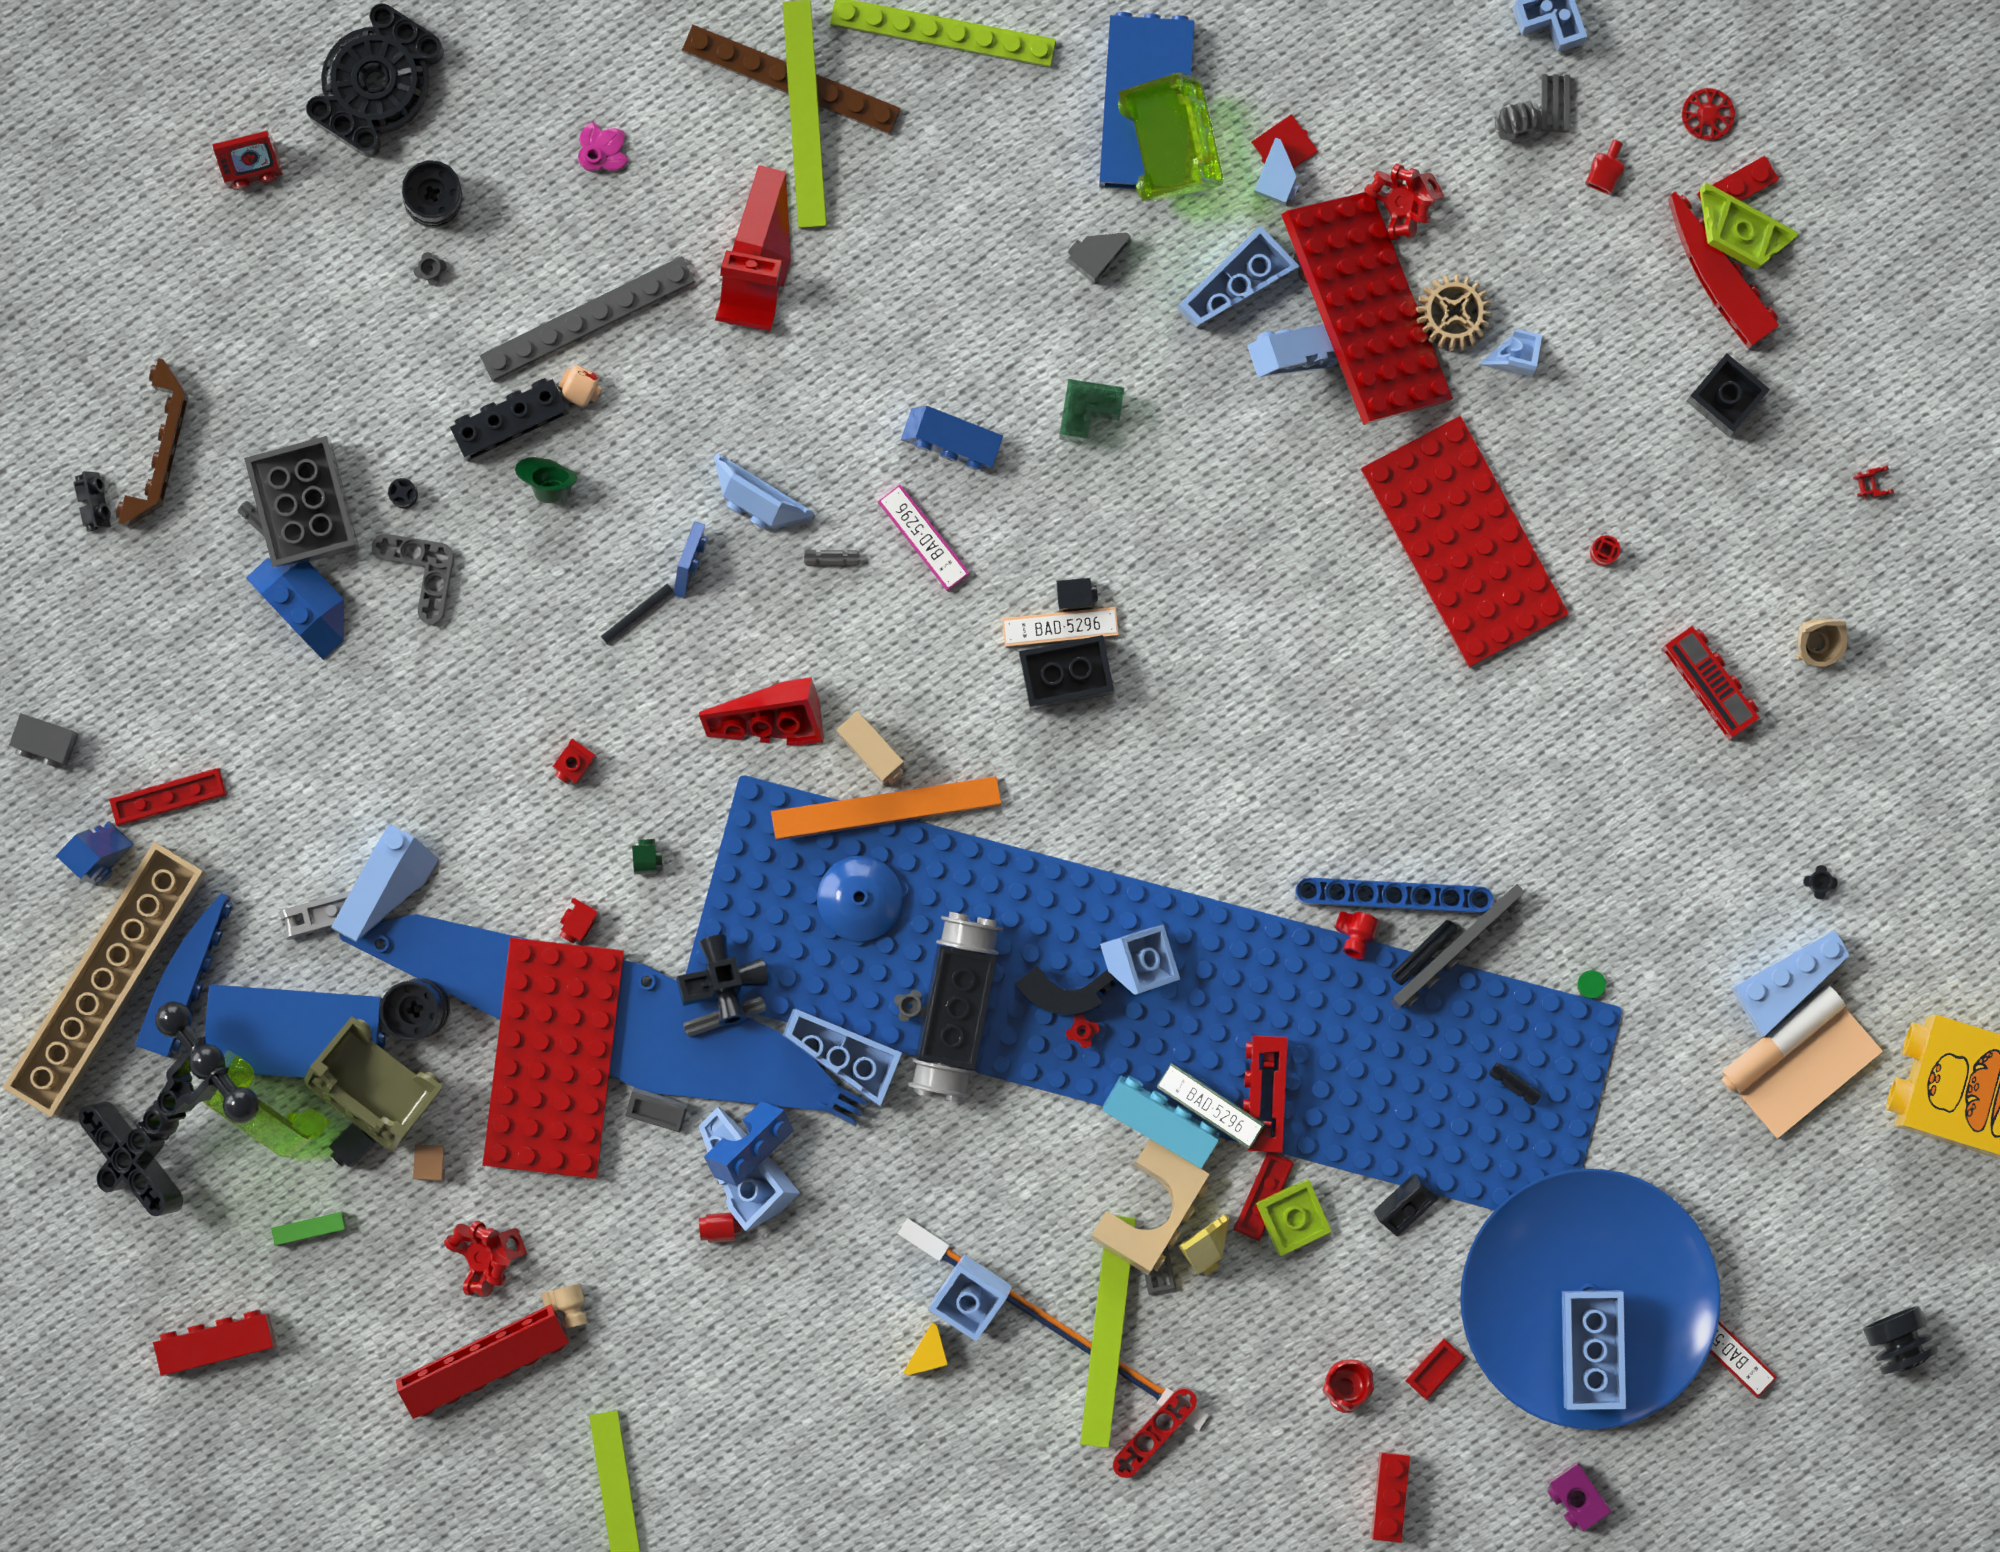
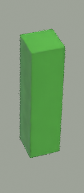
(308, 1228)

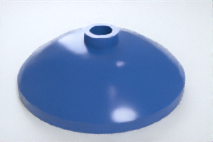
(864, 919)

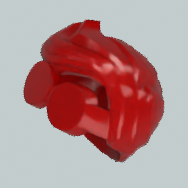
(1348, 1385)

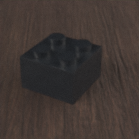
(1727, 395)

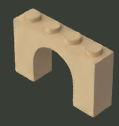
(1145, 1247)

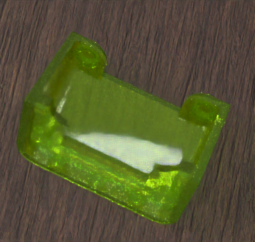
(1172, 136)
(278, 1133)

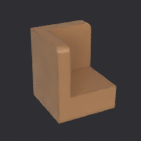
(429, 1162)

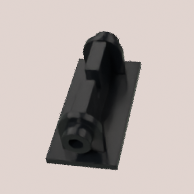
(90, 488)

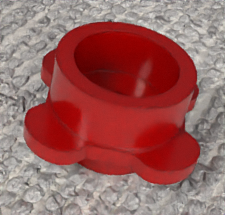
(1081, 1023)

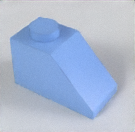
(1277, 176)

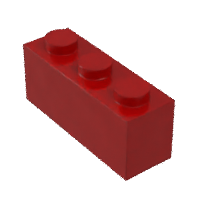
(1390, 1497)

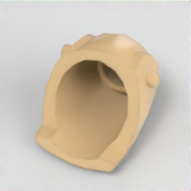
(1815, 632)

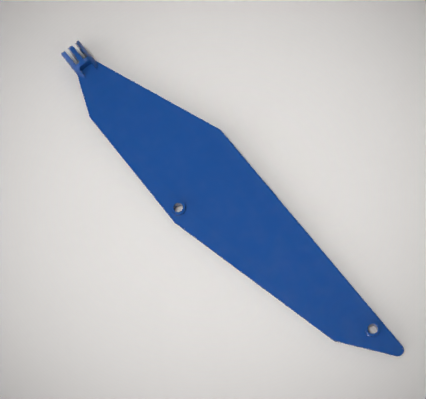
(650, 1044)

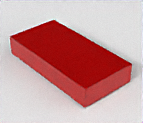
(1435, 1369)

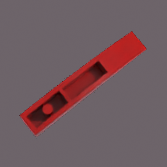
(1721, 278)

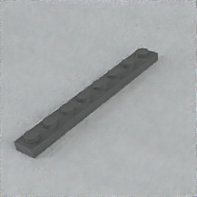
(587, 318)

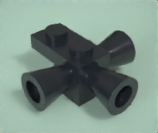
(721, 980)

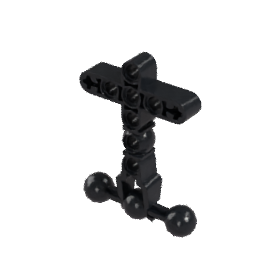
(133, 1151)

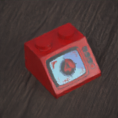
(248, 160)

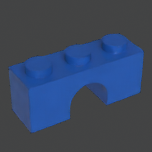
(737, 1159)

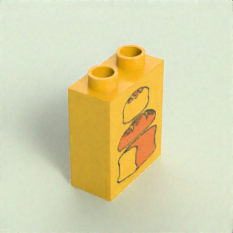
(1950, 1085)

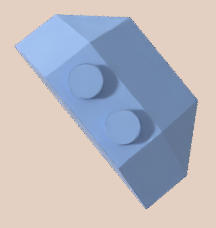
(757, 498)

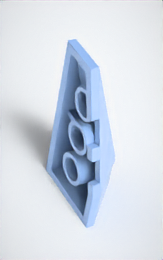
(389, 876)

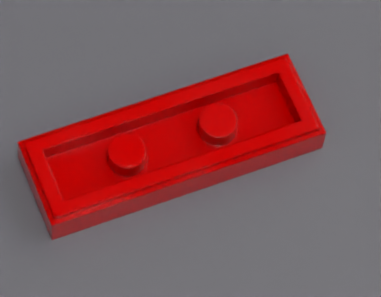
(1268, 1182)

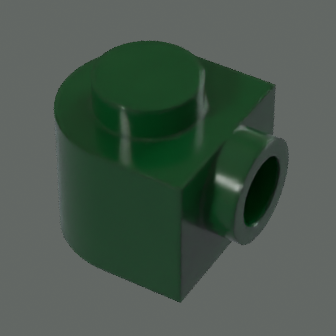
(646, 857)

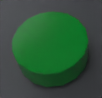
(1591, 984)

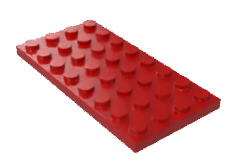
(1366, 307)
(1464, 541)
(553, 1058)

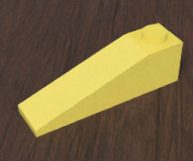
(1206, 1246)

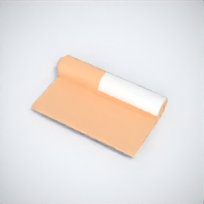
(1801, 1061)

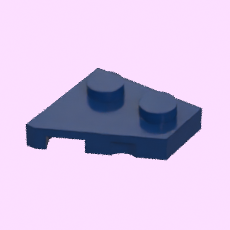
(688, 562)

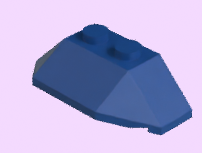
(303, 602)

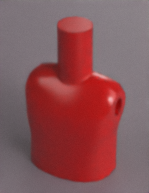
(1606, 169)

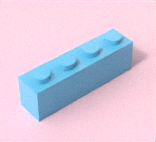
(1161, 1121)

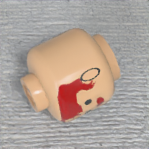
(579, 386)

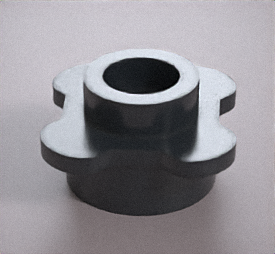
(1820, 874)

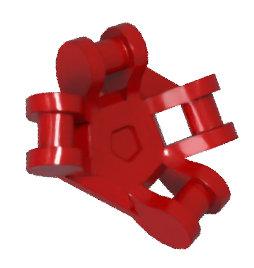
(1407, 200)
(484, 1255)

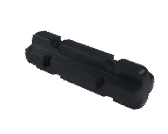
(1515, 1083)

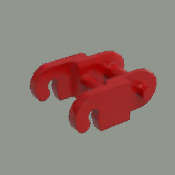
(1874, 492)

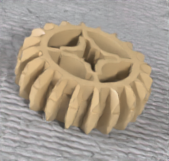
(1463, 321)

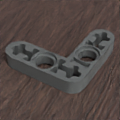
(431, 570)

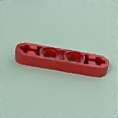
(1151, 1429)

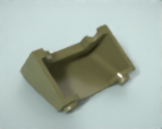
(371, 1085)

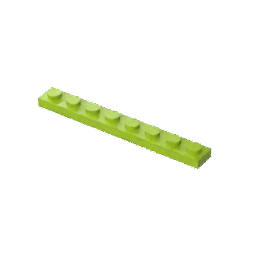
(943, 32)

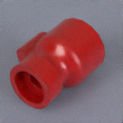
(1361, 930)

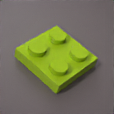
(1293, 1217)

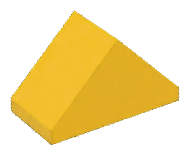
(929, 1353)

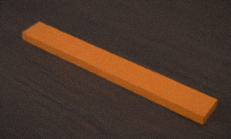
(885, 808)

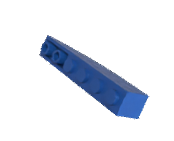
(183, 975)

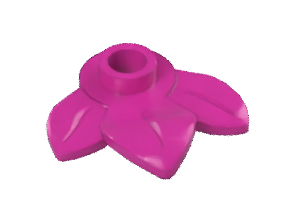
(605, 145)

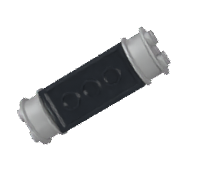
(955, 1007)

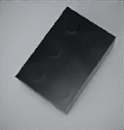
(1066, 672)

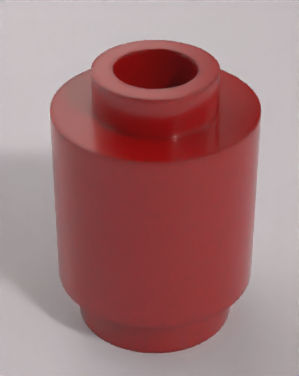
(719, 1227)

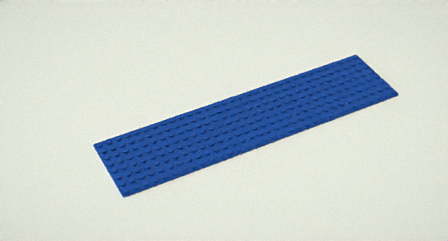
(1362, 1080)

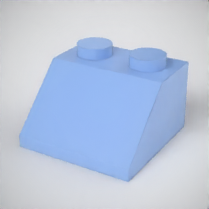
(1141, 959)

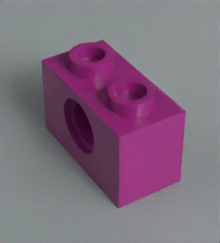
(1592, 1508)

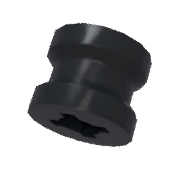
(400, 489)

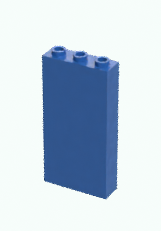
(1137, 53)
(281, 1028)

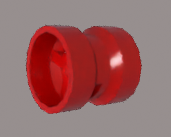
(1604, 555)

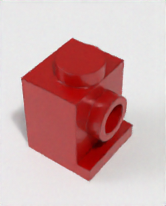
(584, 760)
(578, 921)

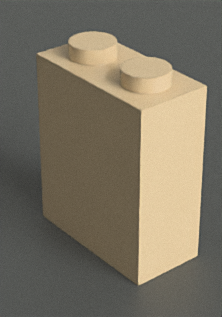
(871, 749)

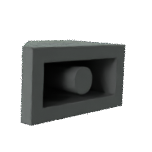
(1097, 253)

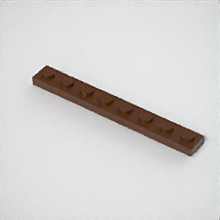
(773, 73)

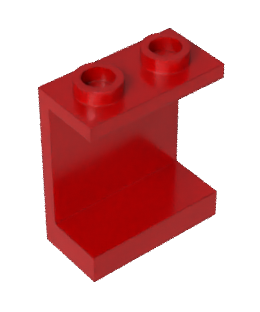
(749, 290)

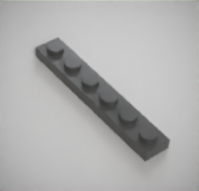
(1449, 957)

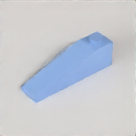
(763, 1191)

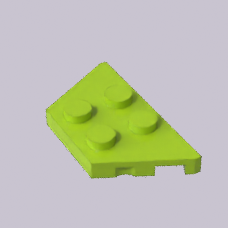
(1741, 229)

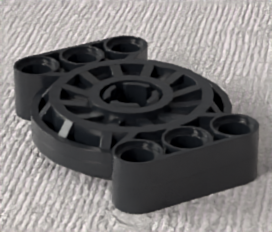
(362, 55)

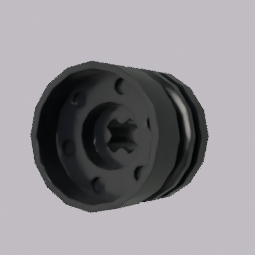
(439, 179)
(399, 1014)
(1900, 1340)

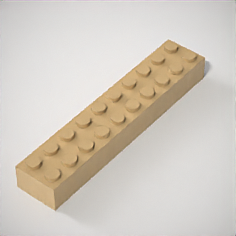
(105, 980)

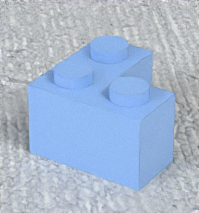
(1558, 15)

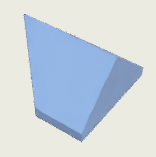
(1517, 354)

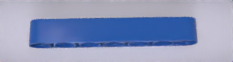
(1407, 891)

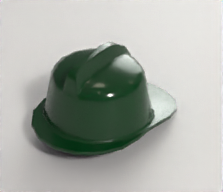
(547, 478)

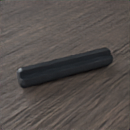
(1424, 952)

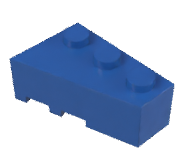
(952, 437)
(95, 854)

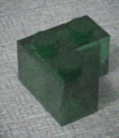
(1087, 401)

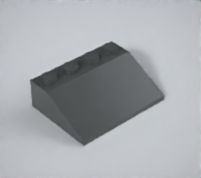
(301, 502)

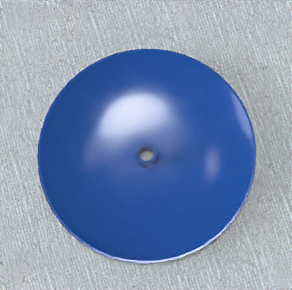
(1587, 1235)

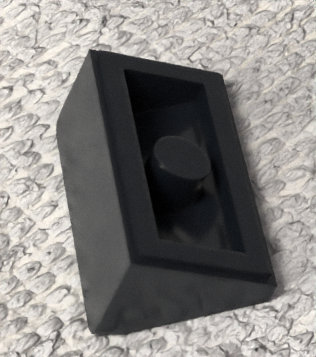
(1405, 1205)

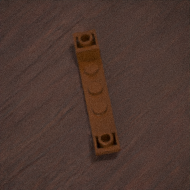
(133, 508)

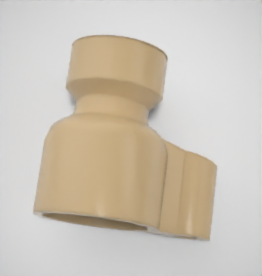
(568, 1300)

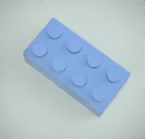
(1593, 1350)

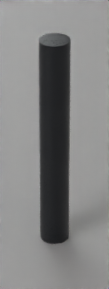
(637, 614)

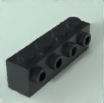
(509, 419)

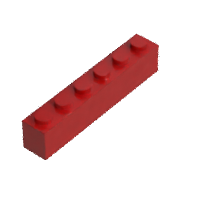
(482, 1362)

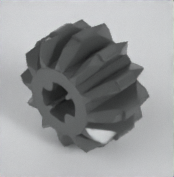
(1518, 121)

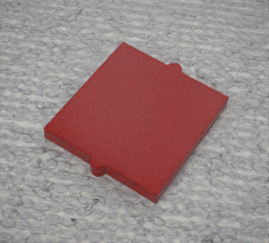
(1293, 138)

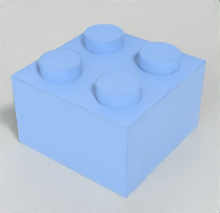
(970, 1297)

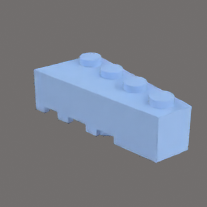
(1244, 272)
(1782, 986)
(851, 1057)

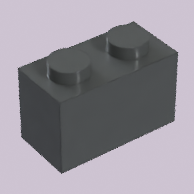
(44, 740)

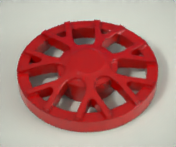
(1708, 114)

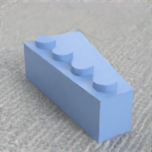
(1292, 351)

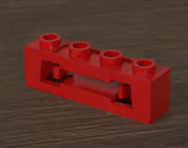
(1267, 1046)

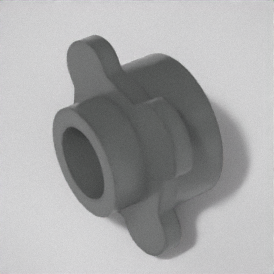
(431, 276)
(902, 1002)

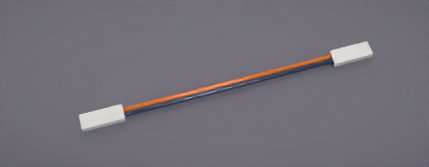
(937, 1248)

